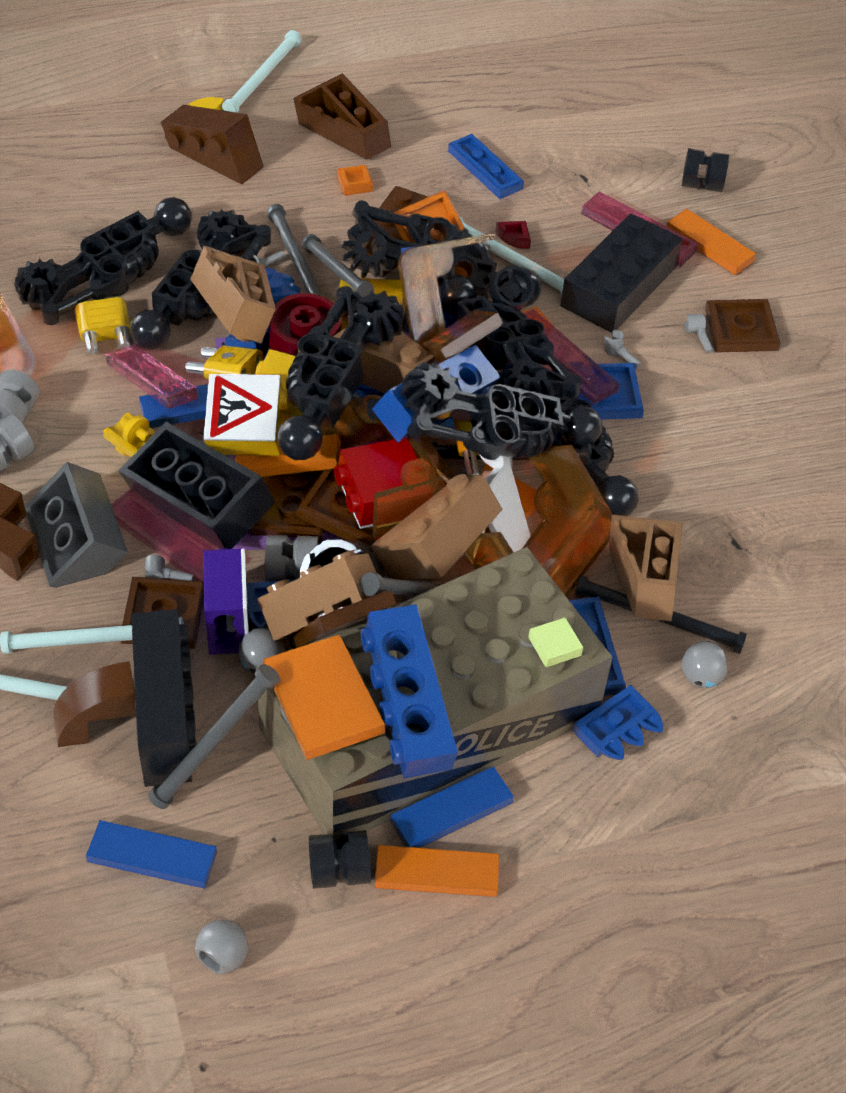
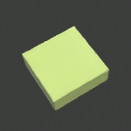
(555, 642)

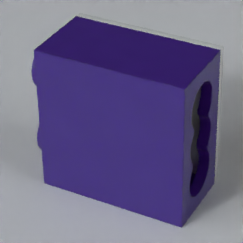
(225, 599)

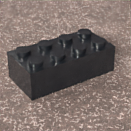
(621, 272)
(197, 486)
(162, 693)

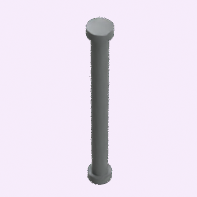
(277, 215)
(312, 244)
(374, 584)
(265, 678)

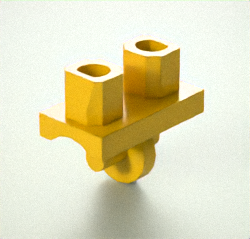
(129, 434)

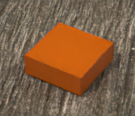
(354, 180)

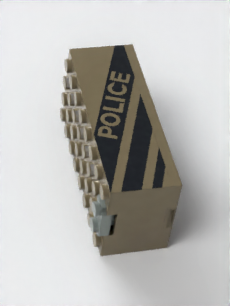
(491, 686)

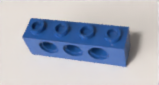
(474, 376)
(403, 631)

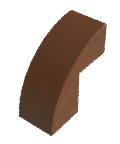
(17, 545)
(93, 697)

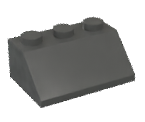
(75, 527)

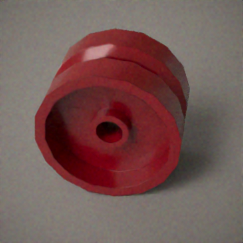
(295, 318)

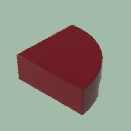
(514, 233)

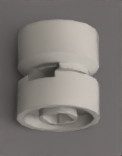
(17, 393)
(14, 441)
(285, 556)

